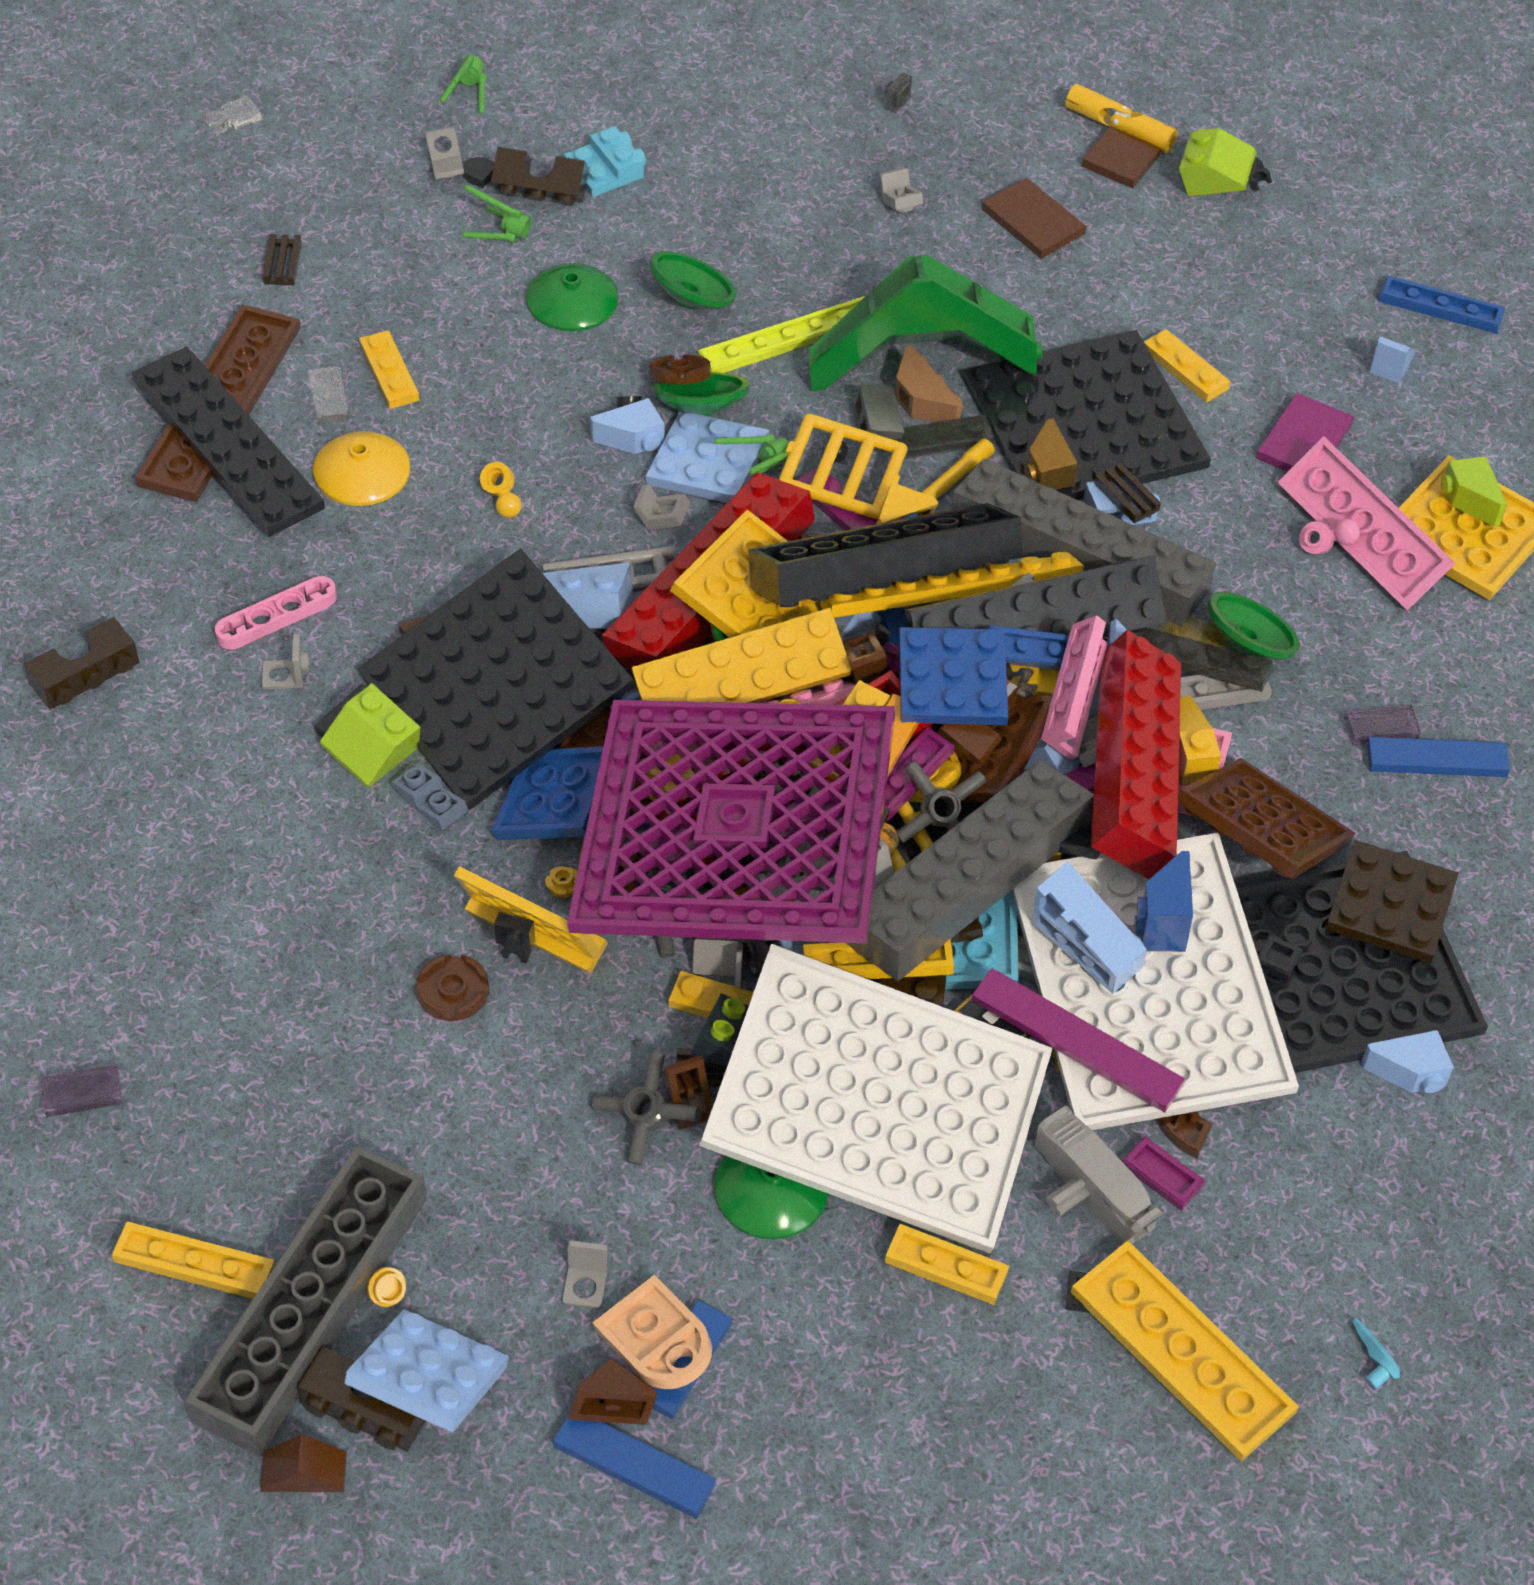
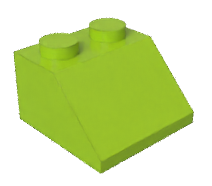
(1215, 162)
(371, 736)

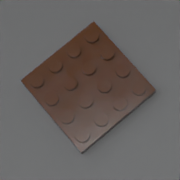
(1013, 752)
(1265, 818)

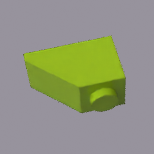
(1474, 489)

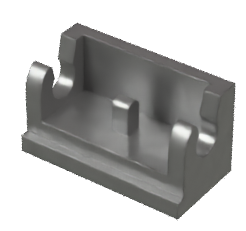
(878, 411)

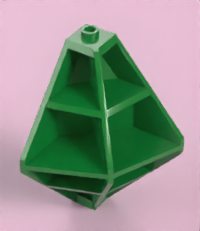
(924, 304)

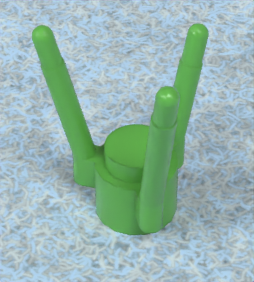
(469, 73)
(514, 222)
(770, 454)

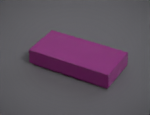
(1163, 1173)

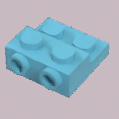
(610, 160)

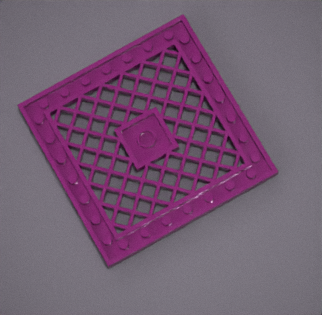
(735, 820)

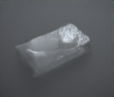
(328, 394)

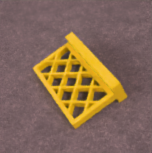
(550, 929)

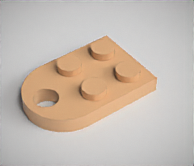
(654, 1331)

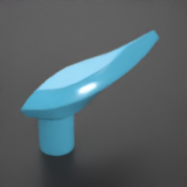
(1386, 1366)

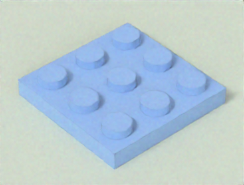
(698, 466)
(427, 1370)

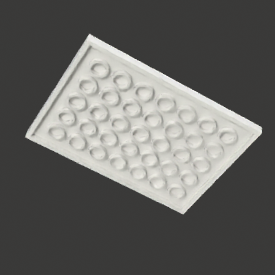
(1187, 1010)
(878, 1098)

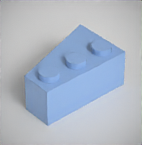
(596, 592)
(1087, 928)

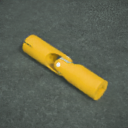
(1134, 123)

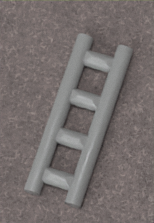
(654, 555)

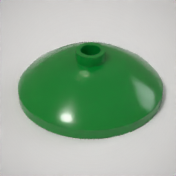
(692, 281)
(572, 297)
(706, 396)
(1252, 627)
(765, 1204)

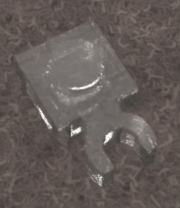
(236, 113)

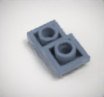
(429, 797)

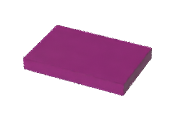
(1300, 429)

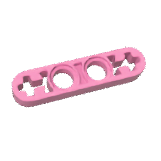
(273, 609)

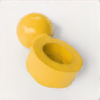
(507, 503)

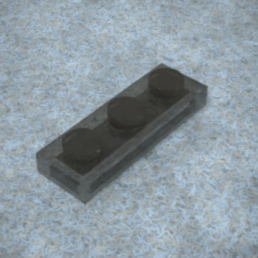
(945, 436)

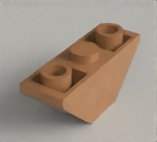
(923, 391)

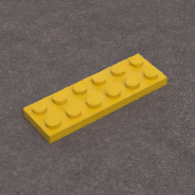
(750, 665)
(1184, 1350)

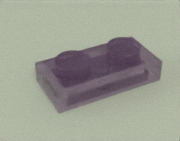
(81, 1090)

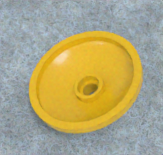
(361, 468)

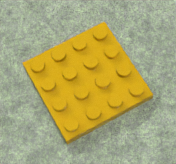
(1482, 552)
(720, 582)

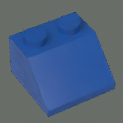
(1166, 908)

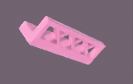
(1075, 687)

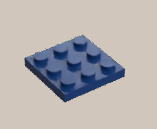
(953, 676)
(551, 796)

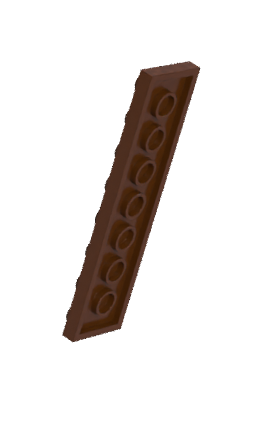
(243, 366)

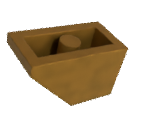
(1051, 459)

